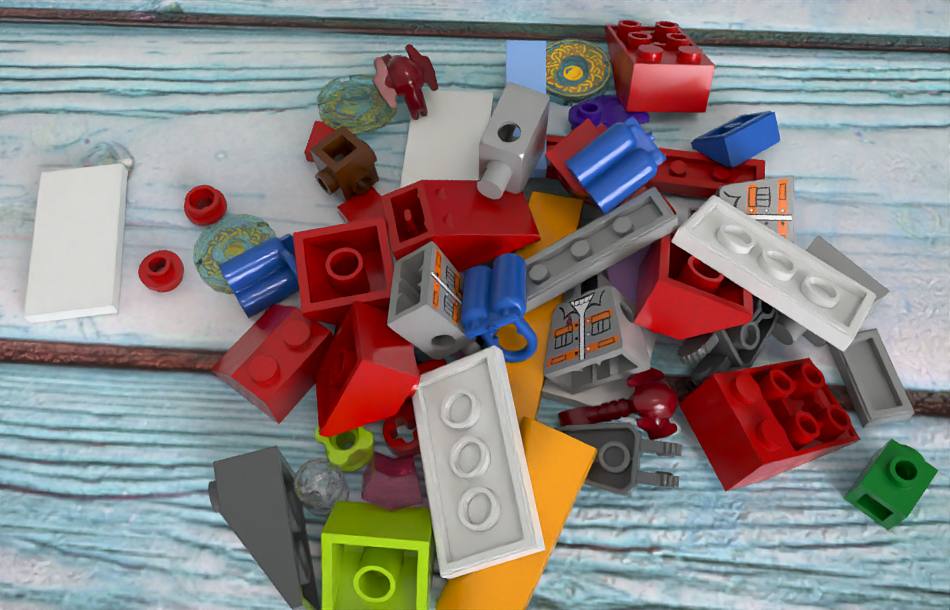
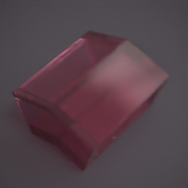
(391, 482)

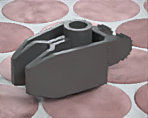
(731, 346)
(619, 456)

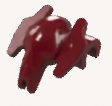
(405, 79)
(652, 401)

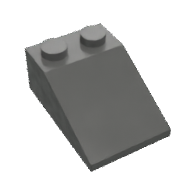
(267, 516)

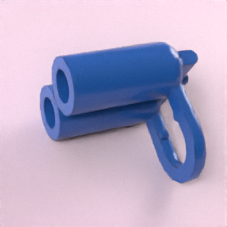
(616, 164)
(263, 274)
(495, 300)

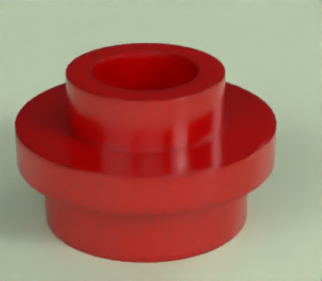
(201, 197)
(167, 278)

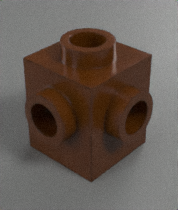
(344, 164)

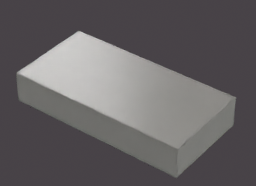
(872, 380)

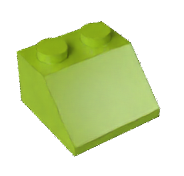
(377, 558)

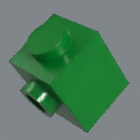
(891, 484)

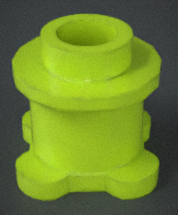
(351, 458)

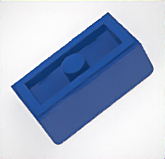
(739, 138)

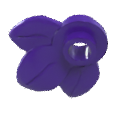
(604, 110)

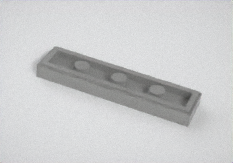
(597, 246)

